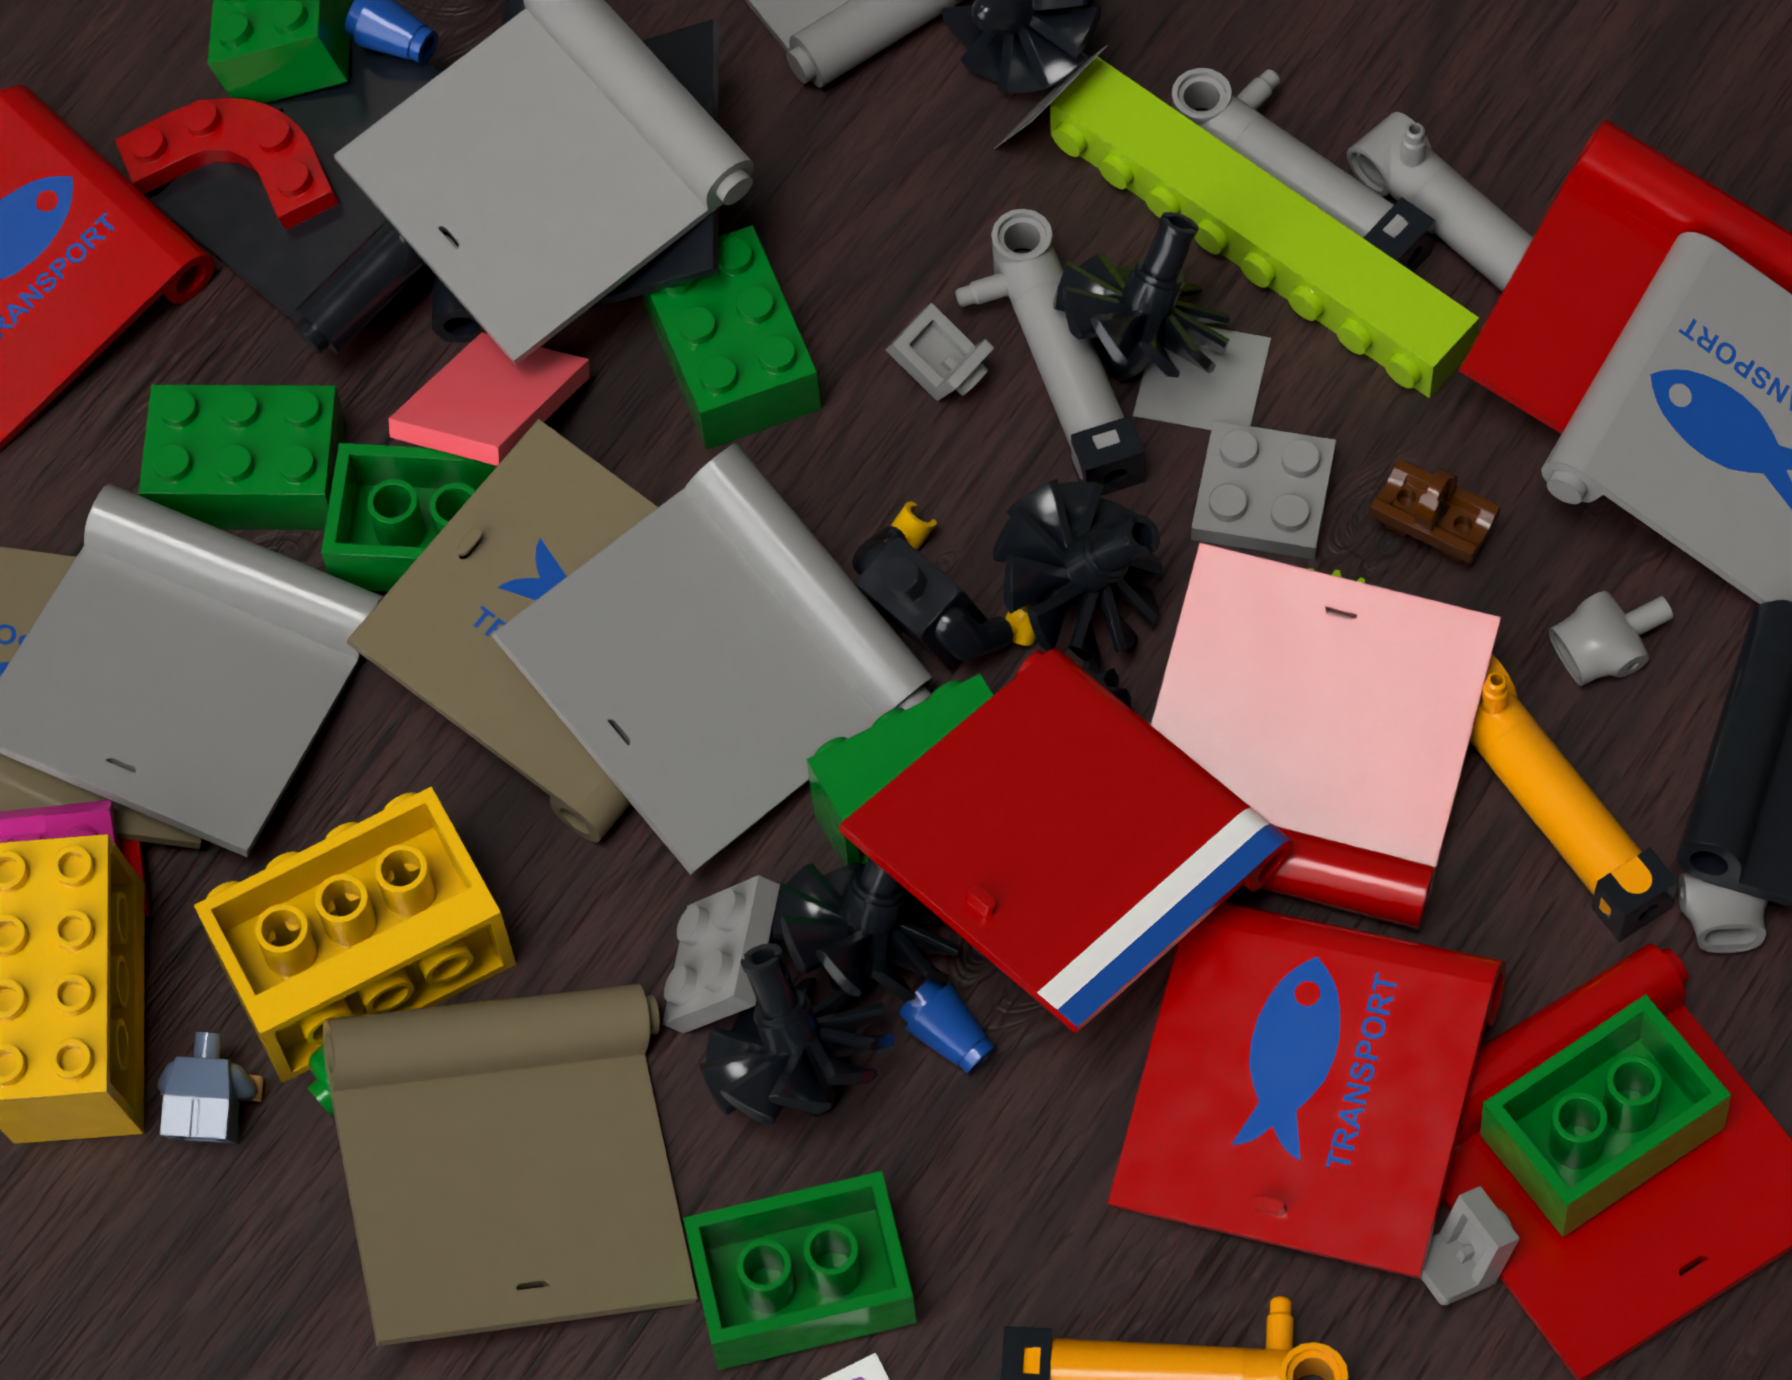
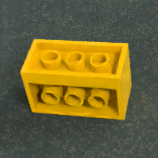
(356, 927)
(70, 990)

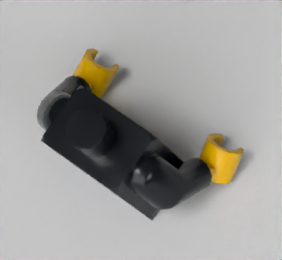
(927, 601)

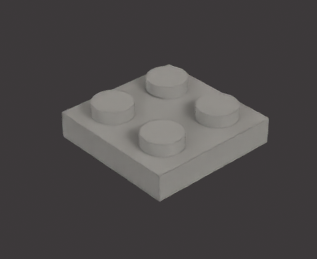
(1263, 490)
(713, 940)

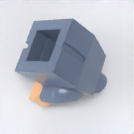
(205, 1094)

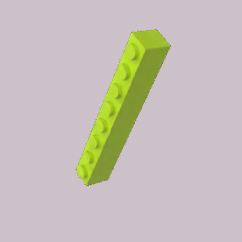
(1264, 228)

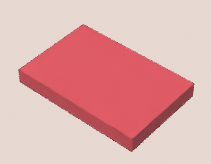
(486, 402)

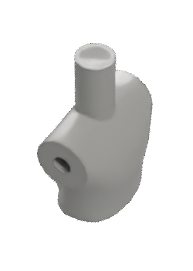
(1604, 639)
(1722, 917)

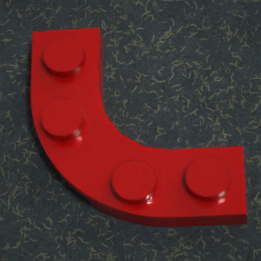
(233, 133)

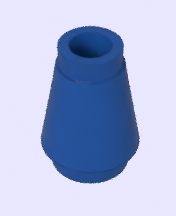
(390, 30)
(947, 1026)

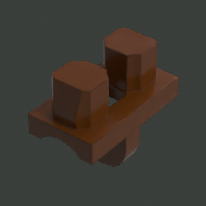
(1411, 508)

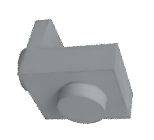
(939, 354)
(1469, 1248)

